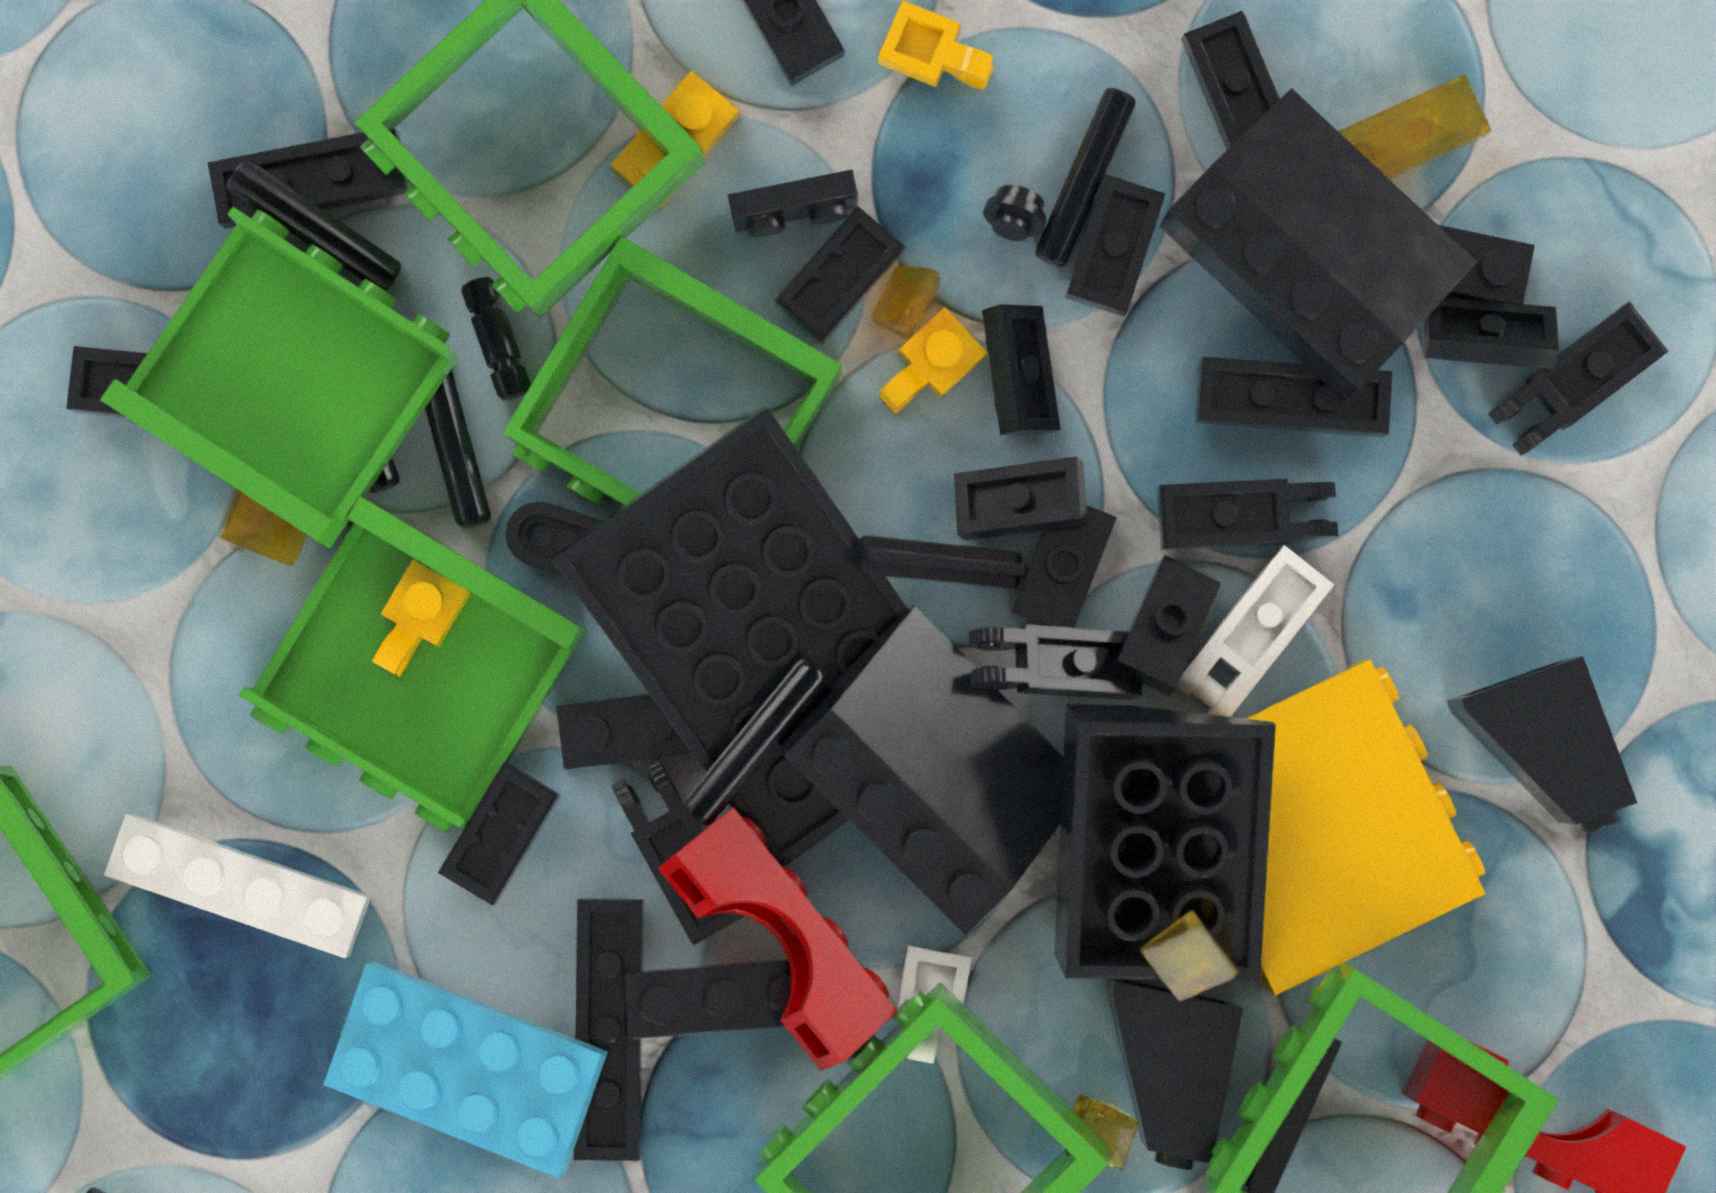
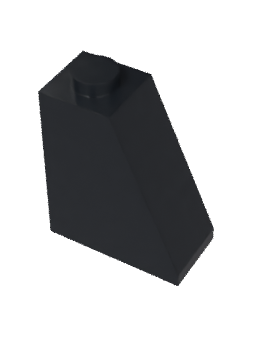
(1553, 741)
(1175, 1066)

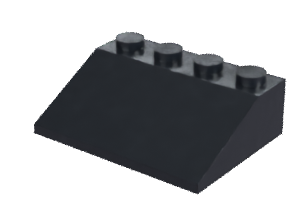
(1317, 244)
(932, 768)
(1160, 823)

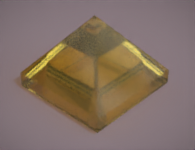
(1111, 1124)

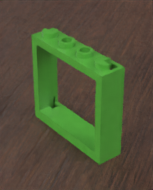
(680, 163)
(635, 263)
(79, 910)
(1301, 1051)
(872, 1062)

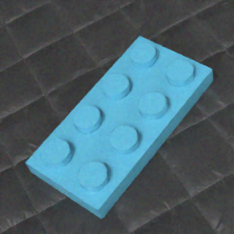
(465, 1068)

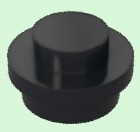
(1015, 213)

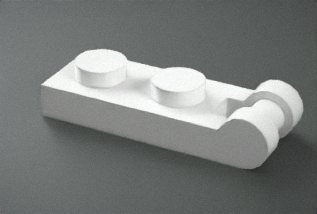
(1255, 631)

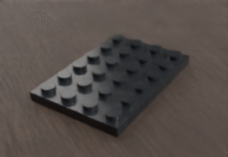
(719, 593)

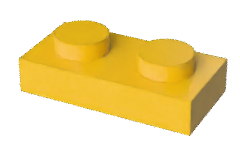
(697, 110)

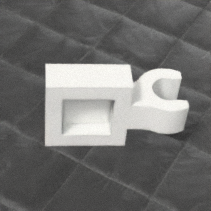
(922, 972)

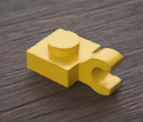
(926, 45)
(935, 358)
(422, 608)

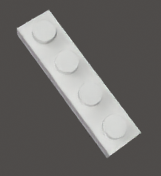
(237, 885)

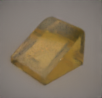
(906, 299)
(262, 531)
(1188, 958)

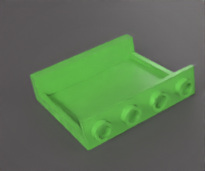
(286, 377)
(454, 708)

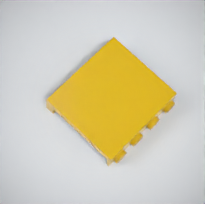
(1353, 830)

